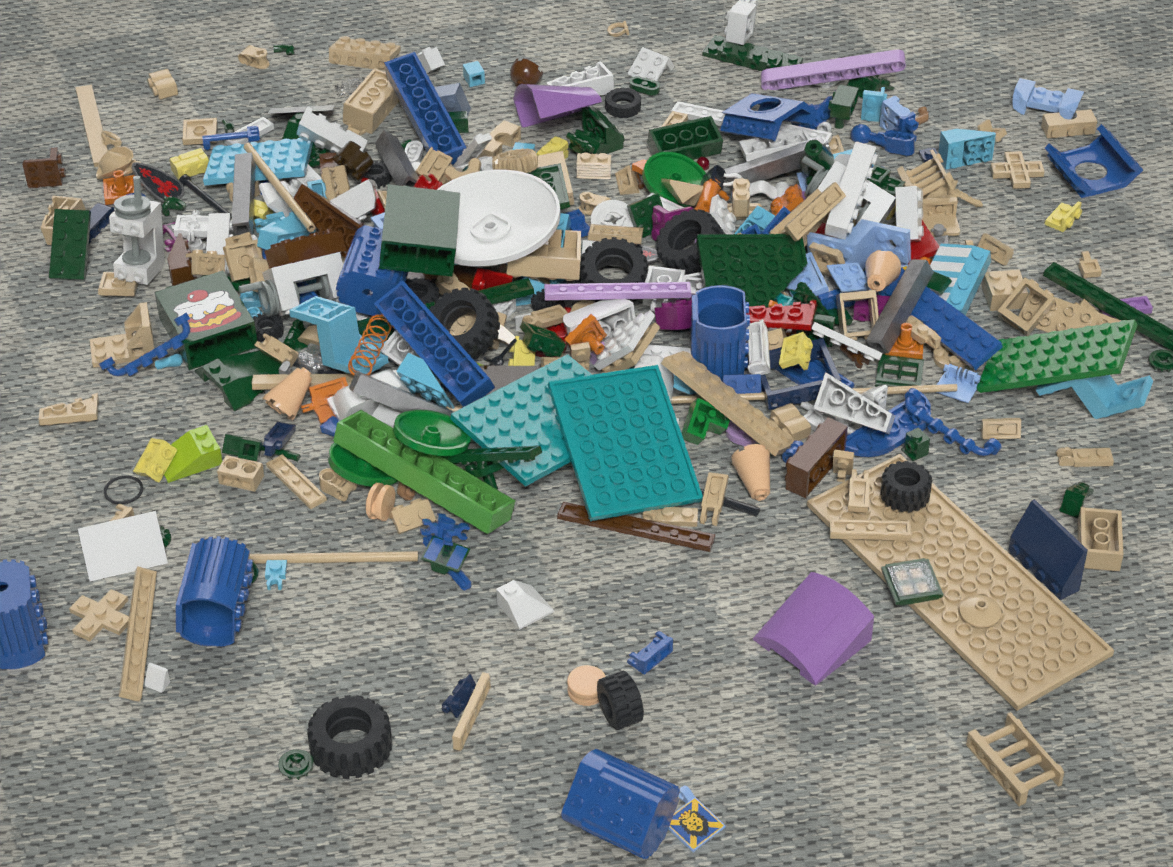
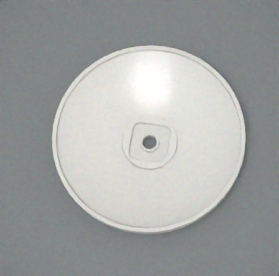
(502, 216)

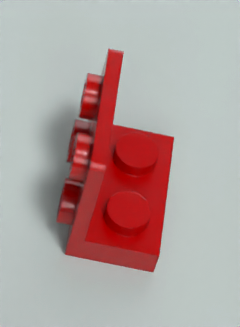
(485, 279)

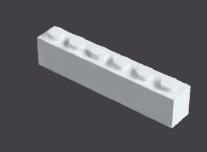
(852, 184)

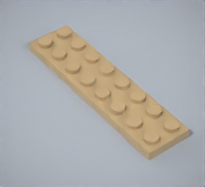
(728, 402)

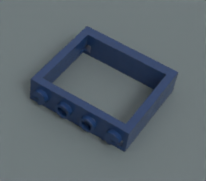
(802, 392)

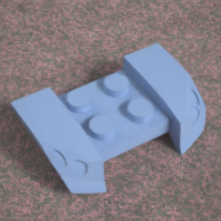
(1028, 95)

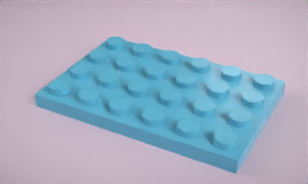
(284, 158)

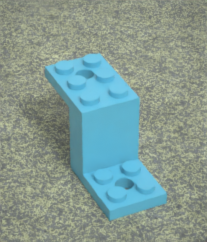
(336, 334)
(1103, 395)

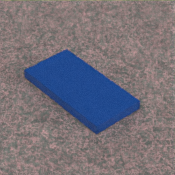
(815, 372)

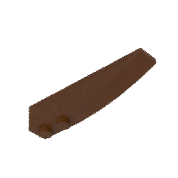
(327, 215)

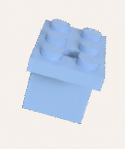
(866, 239)

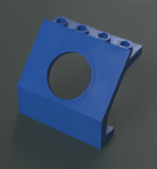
(766, 121)
(1104, 151)

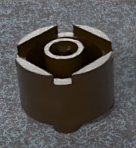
(354, 160)

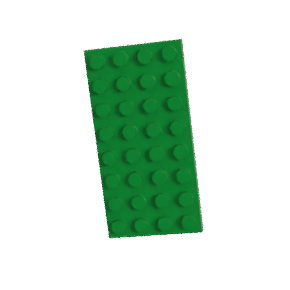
(1058, 356)

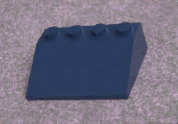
(1048, 551)

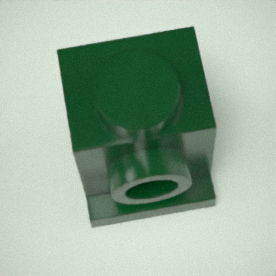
(916, 444)

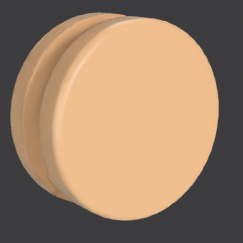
(380, 501)
(583, 685)

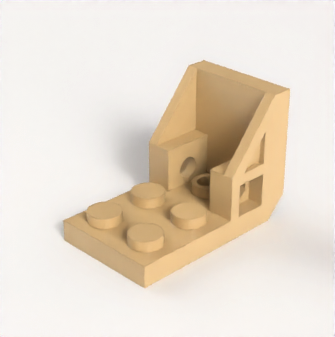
(127, 346)

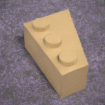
(58, 203)

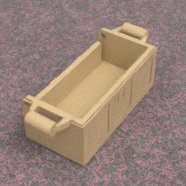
(369, 103)

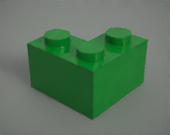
(700, 418)

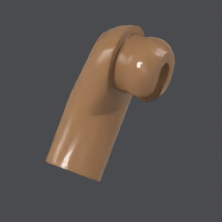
(923, 115)
(404, 492)

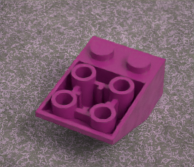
(674, 315)

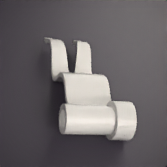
(761, 186)

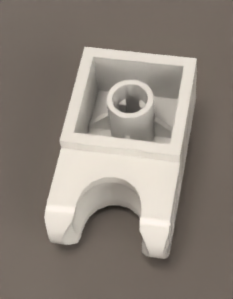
(741, 21)

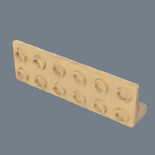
(1062, 315)

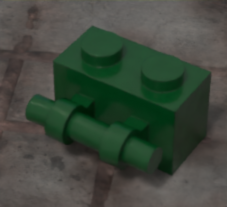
(585, 142)

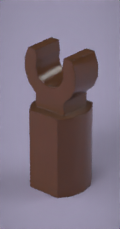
(857, 358)

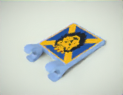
(694, 822)

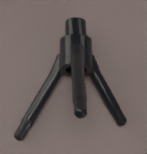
(498, 360)

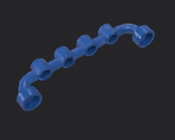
(159, 351)
(966, 446)

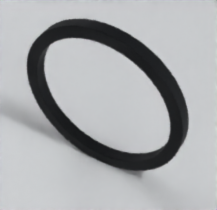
(123, 477)

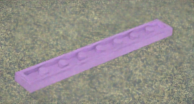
(617, 291)

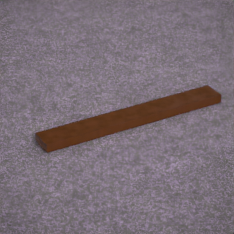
(640, 527)

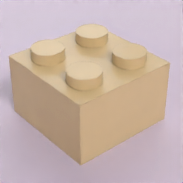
(1000, 285)

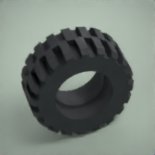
(679, 233)
(613, 253)
(464, 302)
(355, 757)

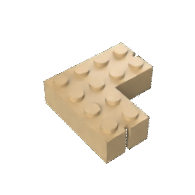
(550, 259)

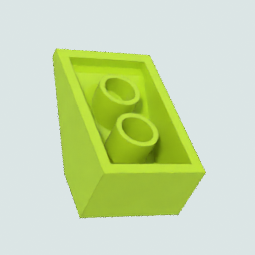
(195, 453)

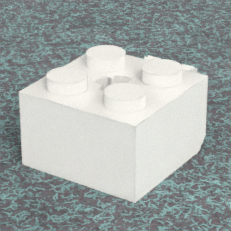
(662, 274)

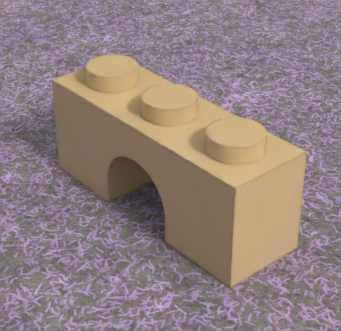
(1056, 126)
(503, 134)

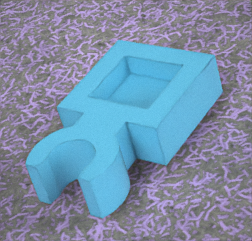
(269, 219)
(274, 572)

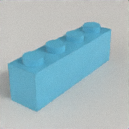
(285, 228)

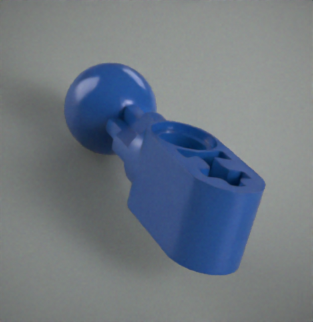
(891, 140)

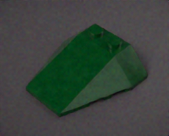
(235, 375)

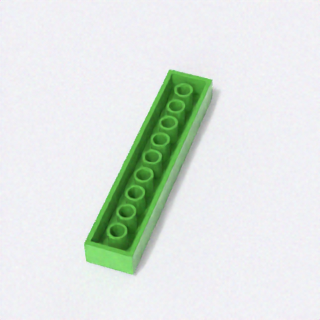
(425, 473)

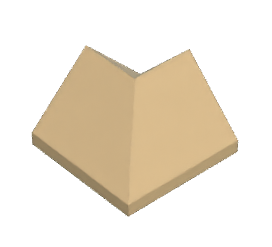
(683, 192)

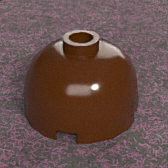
(525, 72)

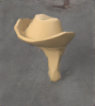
(115, 159)
(945, 192)

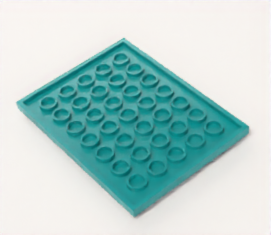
(523, 417)
(624, 442)

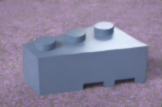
(453, 98)

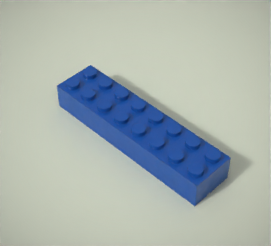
(424, 106)
(434, 345)

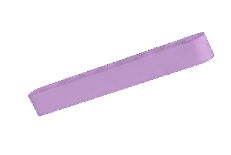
(833, 70)

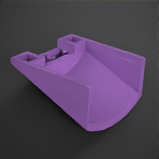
(548, 102)
(818, 627)

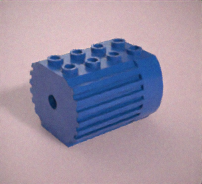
(361, 279)
(720, 329)
(214, 592)
(20, 617)
(621, 803)

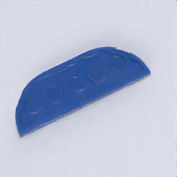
(872, 443)

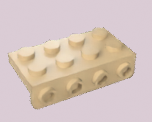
(362, 53)

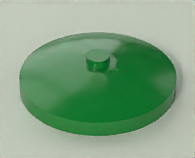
(670, 166)
(430, 433)
(355, 468)

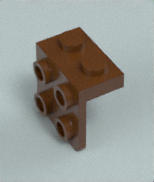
(45, 171)

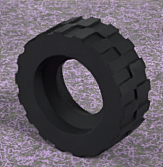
(623, 94)

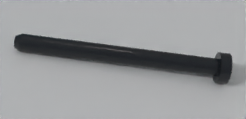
(186, 181)

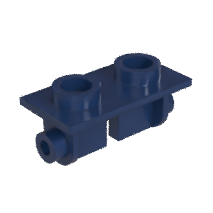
(461, 694)

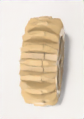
(518, 160)

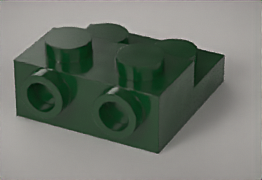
(542, 340)

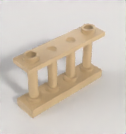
(911, 180)
(809, 212)
(1005, 774)

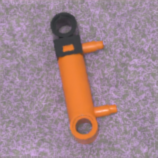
(712, 185)

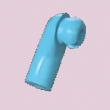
(171, 361)

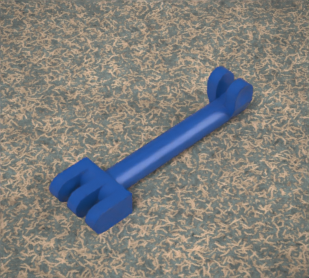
(252, 134)

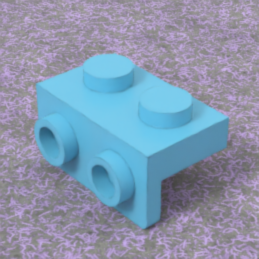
(872, 105)

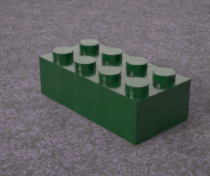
(690, 138)

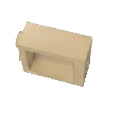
(854, 296)
(1015, 321)

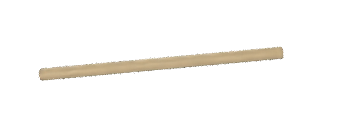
(297, 210)
(343, 557)

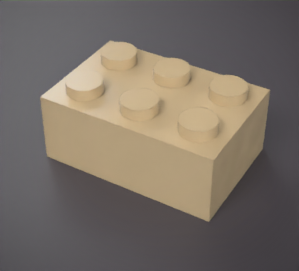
(1102, 535)

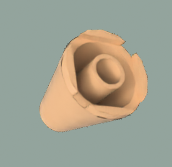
(882, 269)
(289, 393)
(754, 469)

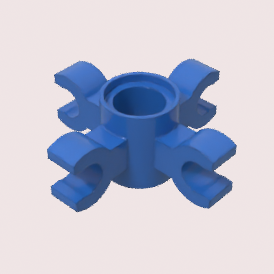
(445, 529)

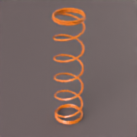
(378, 349)

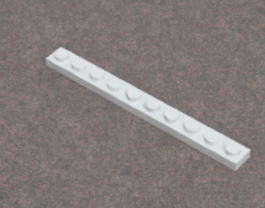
(696, 112)

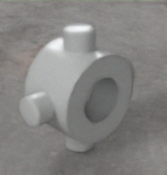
(938, 230)

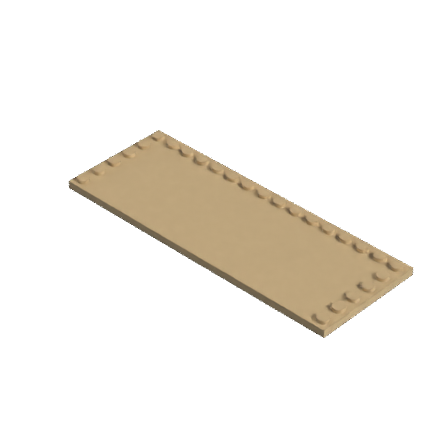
(1037, 637)

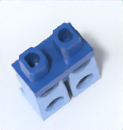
(897, 117)

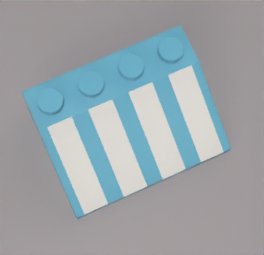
(965, 267)

